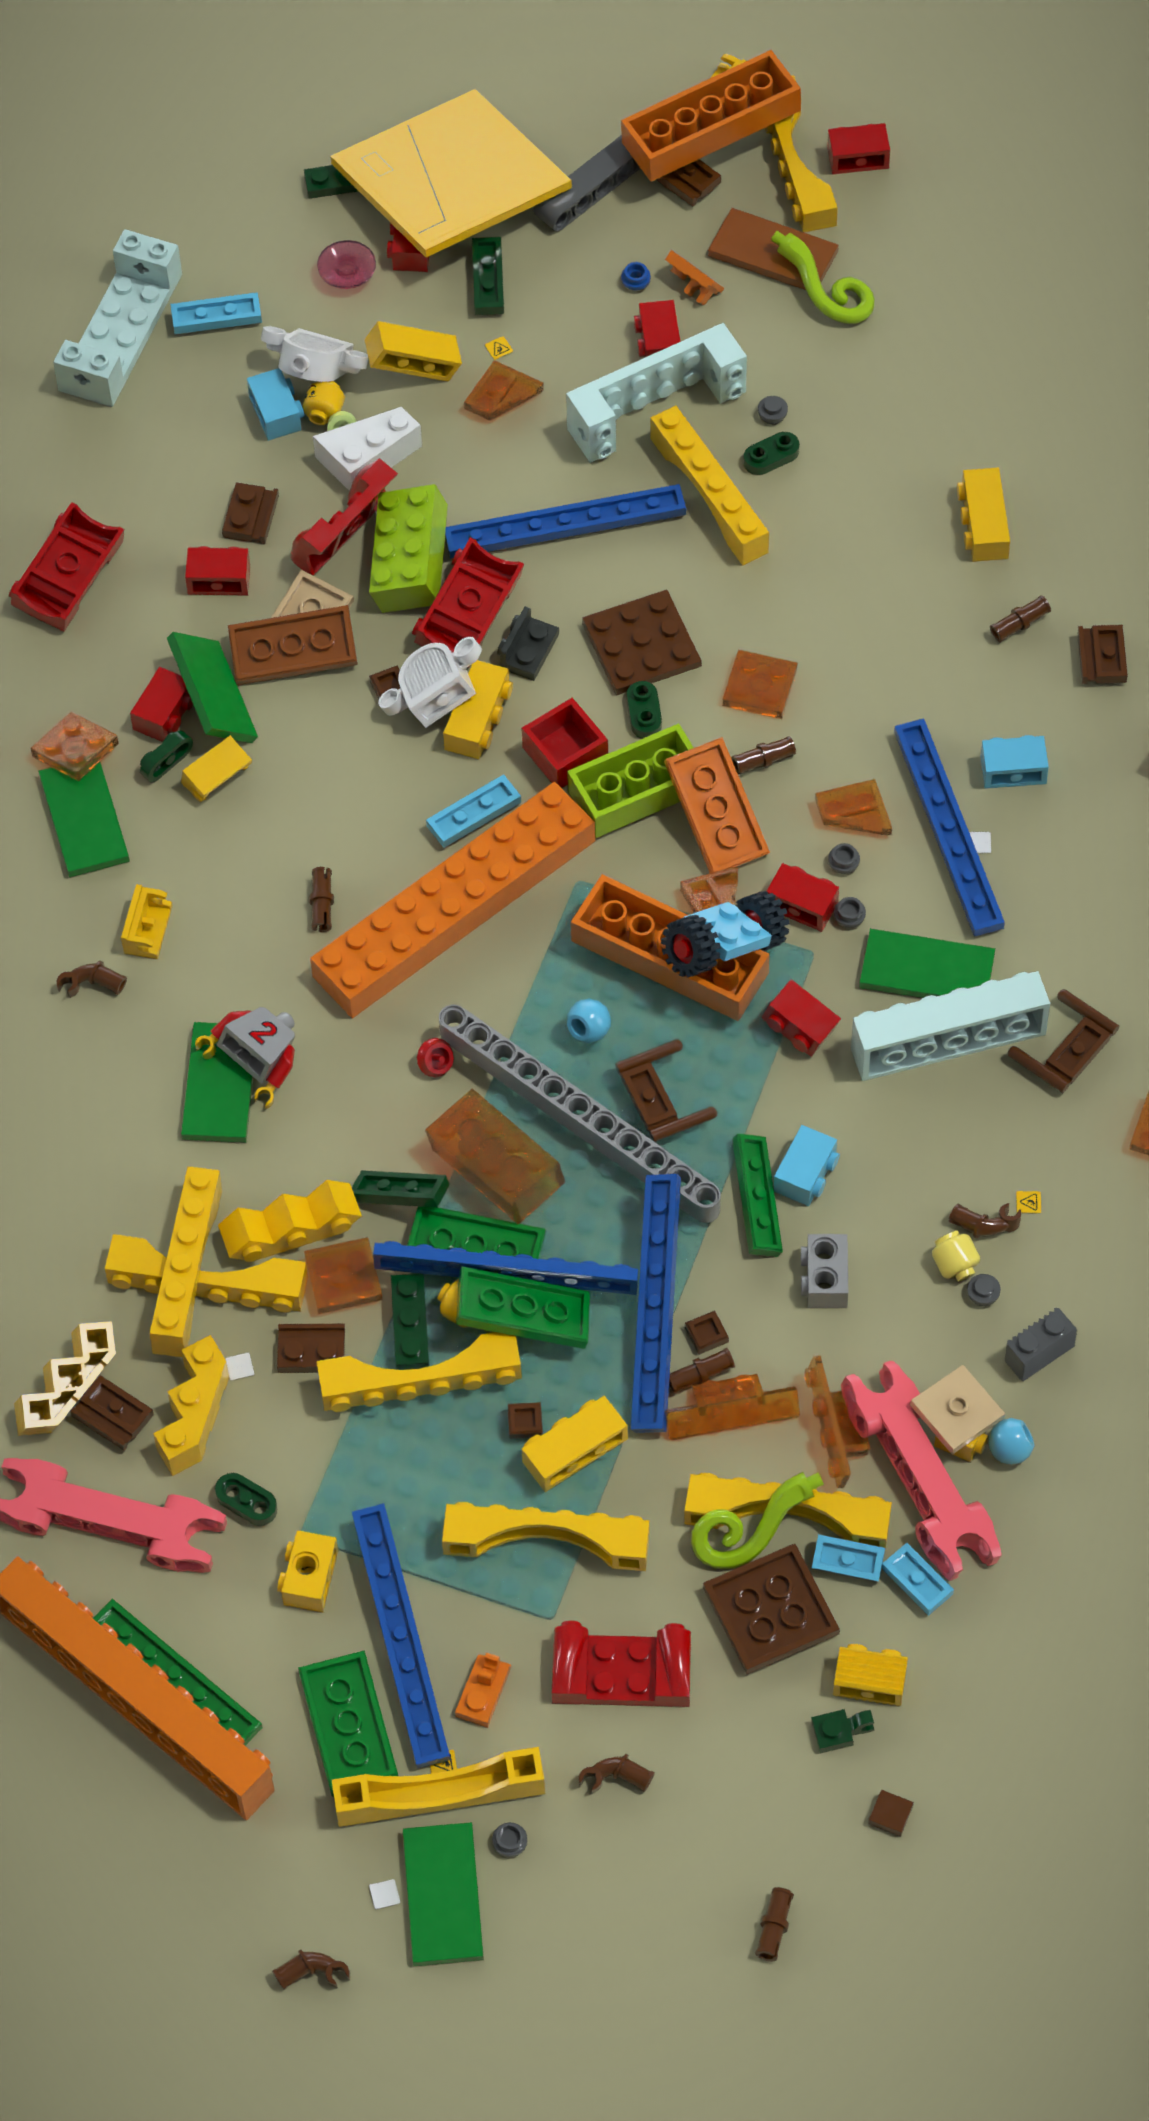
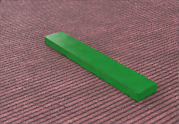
(179, 1670)

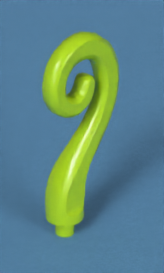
(800, 255)
(787, 1495)

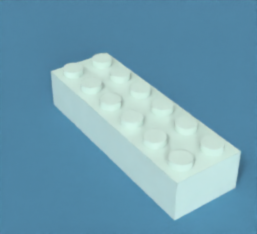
(950, 1025)

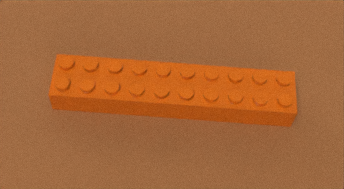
(453, 899)
(135, 1688)

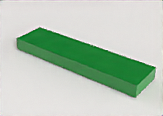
(757, 1195)

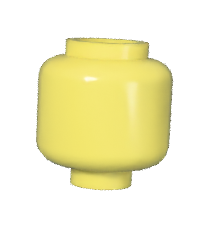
(955, 1256)

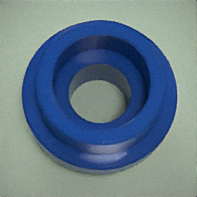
(635, 276)

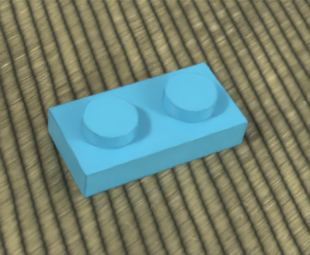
(848, 1558)
(917, 1579)

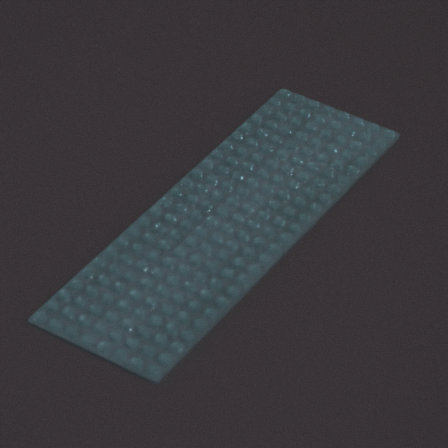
(458, 1443)

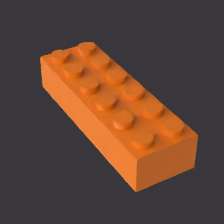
(711, 115)
(629, 932)

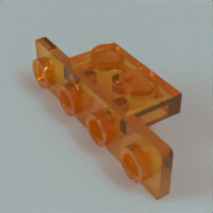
(730, 1406)
(836, 1429)

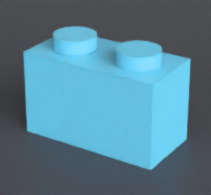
(274, 403)
(1014, 761)
(806, 1165)

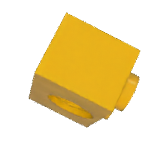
(312, 1589)

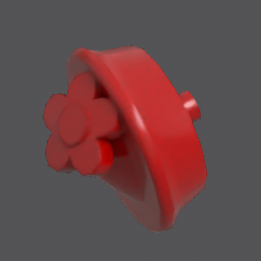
(435, 1057)

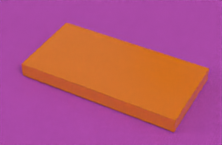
(716, 806)

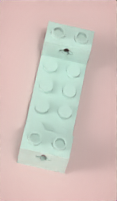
(121, 320)
(705, 356)

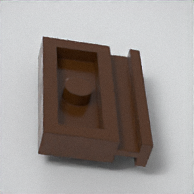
(691, 181)
(250, 513)
(1102, 654)
(305, 1344)
(112, 1412)

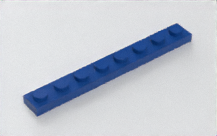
(569, 520)
(949, 827)
(556, 1271)
(655, 1303)
(401, 1636)

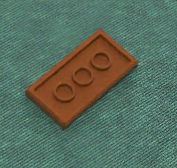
(747, 243)
(292, 645)

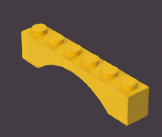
(811, 196)
(735, 517)
(179, 1282)
(272, 1284)
(352, 1383)
(849, 1517)
(476, 1529)
(387, 1797)

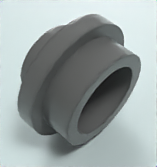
(772, 409)
(844, 858)
(849, 912)
(983, 1289)
(510, 1839)

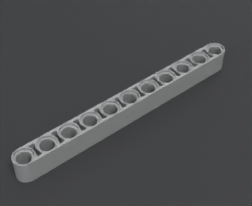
(571, 1100)

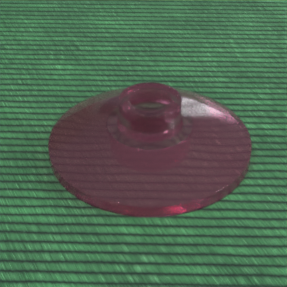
(346, 264)

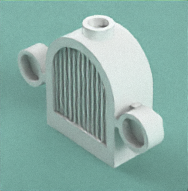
(313, 354)
(433, 681)

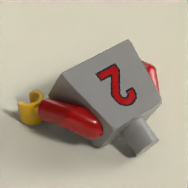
(257, 1043)

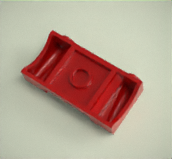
(321, 542)
(65, 567)
(468, 598)
(621, 1667)

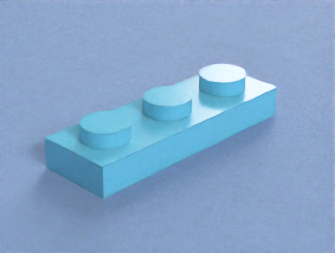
(216, 313)
(473, 811)

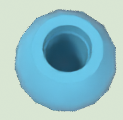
(588, 1020)
(1010, 1441)

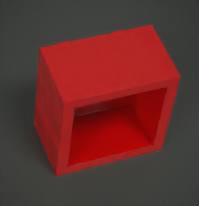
(563, 741)

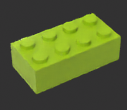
(408, 548)
(628, 781)

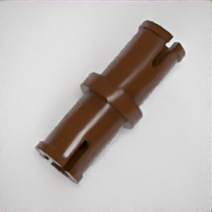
(1020, 618)
(764, 755)
(321, 899)
(701, 1370)
(774, 1924)

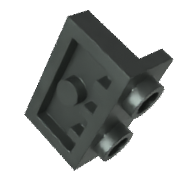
(527, 645)

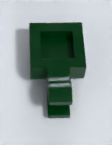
(836, 1730)

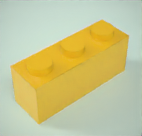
(413, 351)
(984, 514)
(472, 721)
(574, 1443)

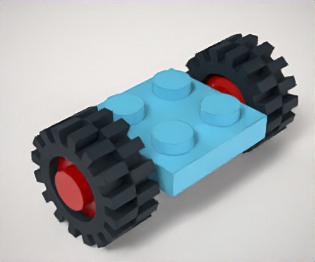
(724, 933)

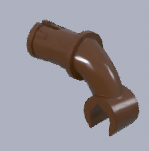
(93, 974)
(983, 1225)
(618, 1767)
(309, 1963)

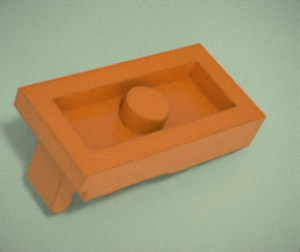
(699, 280)
(483, 1689)

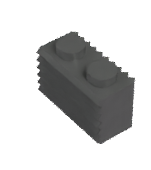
(1040, 1344)

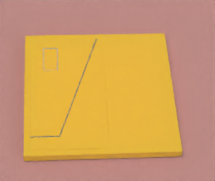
(450, 172)

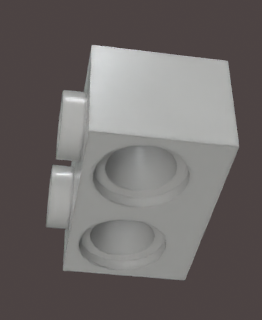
(830, 1271)

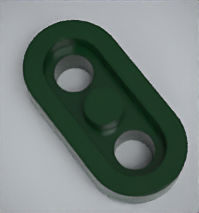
(773, 453)
(644, 707)
(166, 756)
(248, 1499)

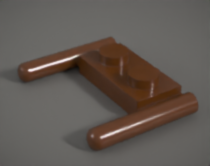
(1076, 1050)
(650, 1096)

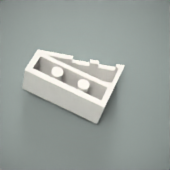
(355, 445)

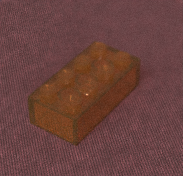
(495, 1156)

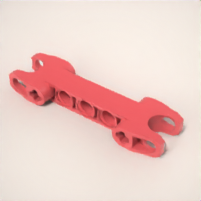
(945, 1516)
(159, 1528)

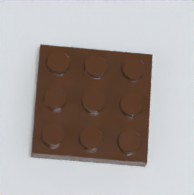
(641, 641)
(771, 1608)

